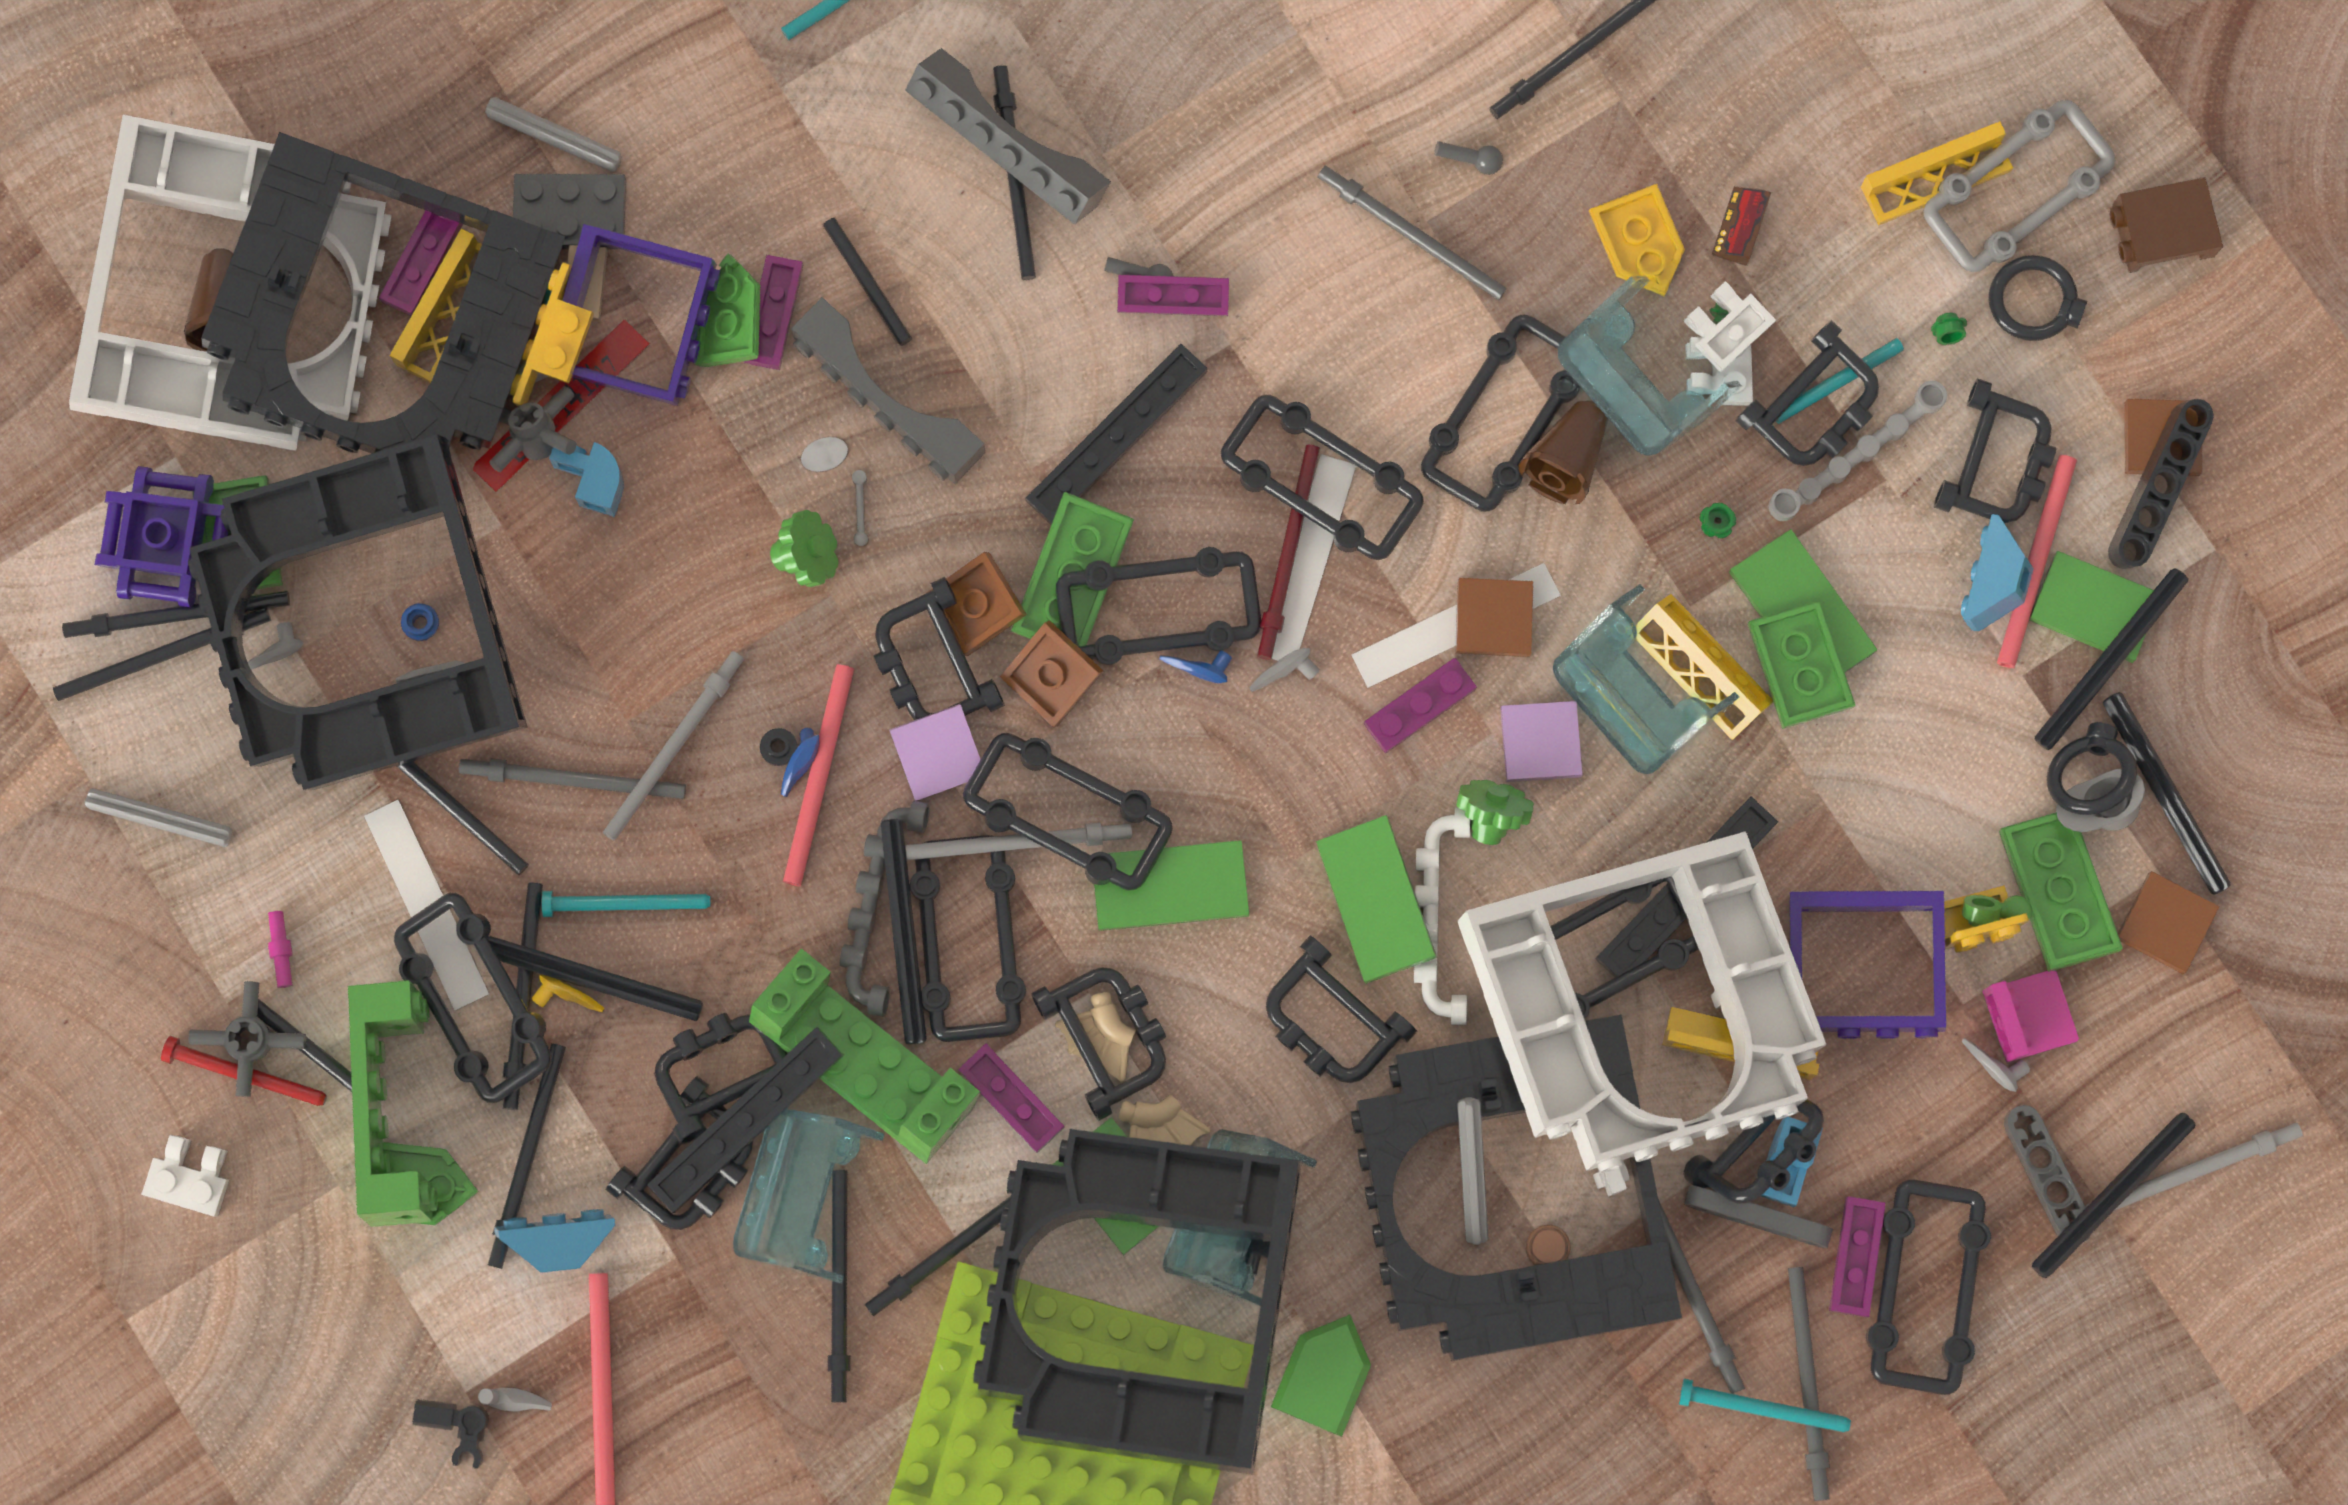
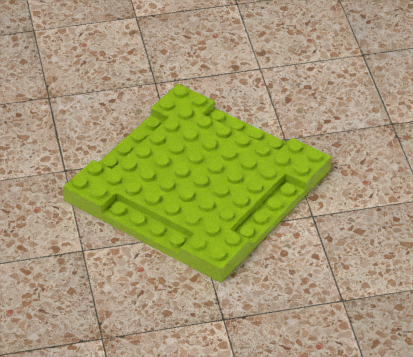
(966, 1442)

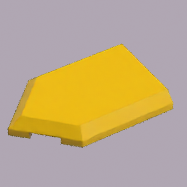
(1640, 237)

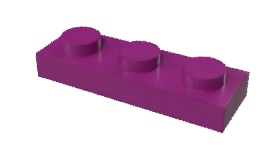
(419, 262)
(1173, 295)
(777, 301)
(1420, 705)
(1011, 1098)
(1857, 1256)

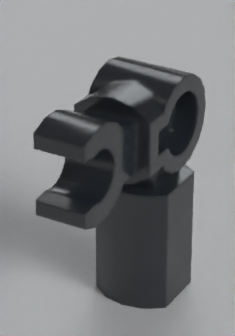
(470, 1423)

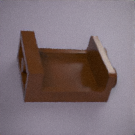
(2166, 224)

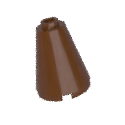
(207, 287)
(1567, 454)

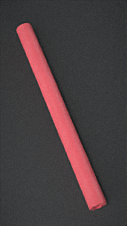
(2038, 559)
(818, 775)
(602, 1389)

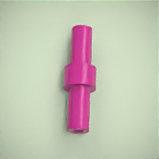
(280, 949)

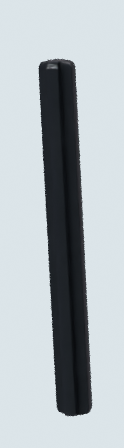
(2111, 659)
(2166, 793)
(903, 931)
(597, 979)
(2113, 1195)

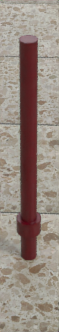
(1273, 620)

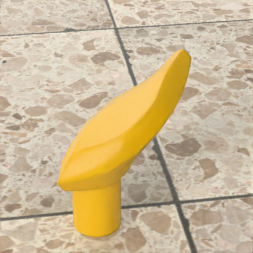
(565, 991)

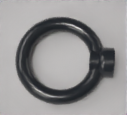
(2070, 310)
(2100, 741)

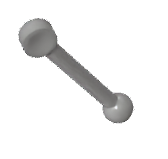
(859, 479)

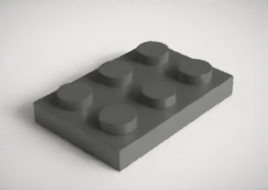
(569, 201)

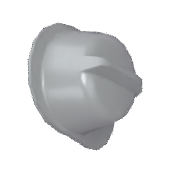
(2113, 819)

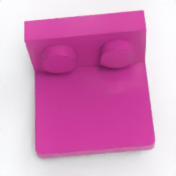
(2030, 1015)

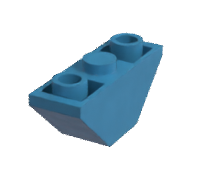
(1998, 577)
(556, 1241)

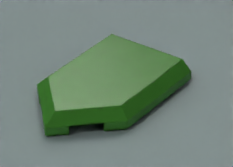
(733, 318)
(438, 1168)
(1324, 1376)

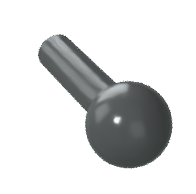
(1486, 160)
(1125, 268)

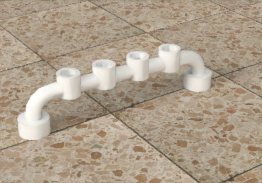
(1428, 898)

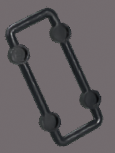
(1445, 436)
(1348, 534)
(1206, 562)
(1100, 866)
(1671, 955)
(1009, 989)
(526, 1026)
(1882, 1335)

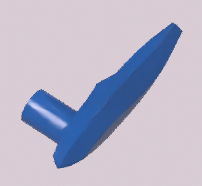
(1209, 672)
(800, 760)

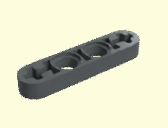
(2043, 1177)
(1759, 1217)

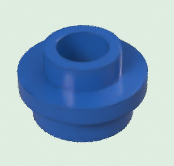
(414, 612)

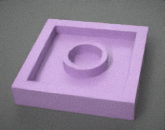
(1541, 741)
(936, 751)

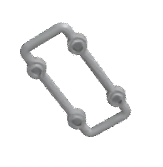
(2036, 127)

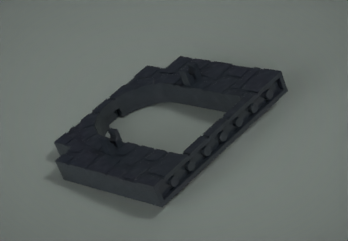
(274, 269)
(326, 513)
(1521, 1304)
(1121, 1408)

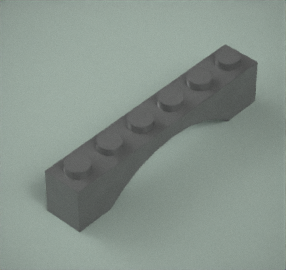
(1057, 178)
(942, 441)

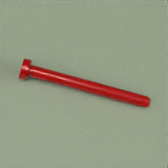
(173, 1050)

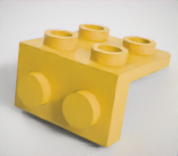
(1967, 937)

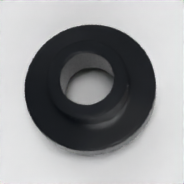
(781, 758)

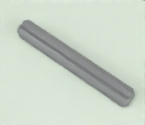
(553, 134)
(158, 817)
(1472, 1170)

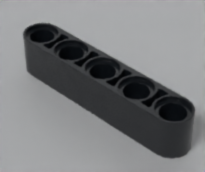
(2175, 474)

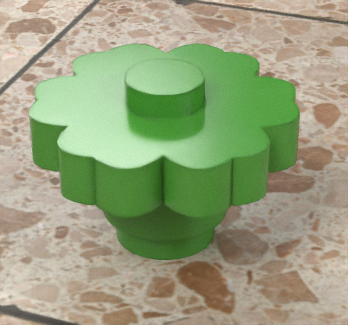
(806, 549)
(1493, 809)

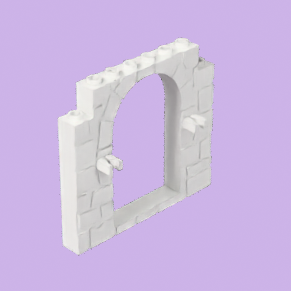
(184, 385)
(1549, 1039)

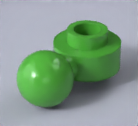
(1985, 909)

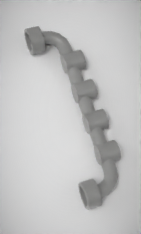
(1786, 502)

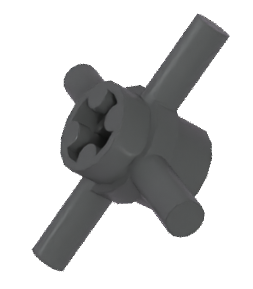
(534, 431)
(255, 1050)

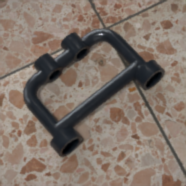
(1855, 416)
(2039, 455)
(890, 661)
(1132, 1001)
(689, 1046)
(1318, 1059)
(1705, 1173)
(707, 1201)

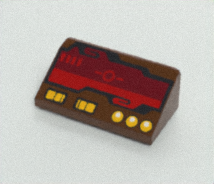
(1741, 224)

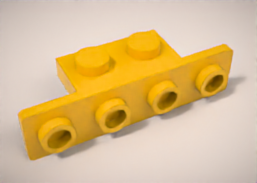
(557, 340)

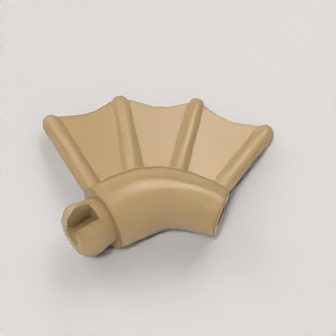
(1107, 1033)
(1162, 1122)

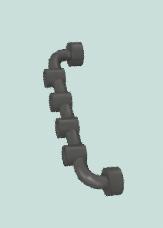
(863, 919)

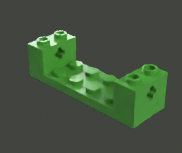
(374, 1013)
(876, 1069)

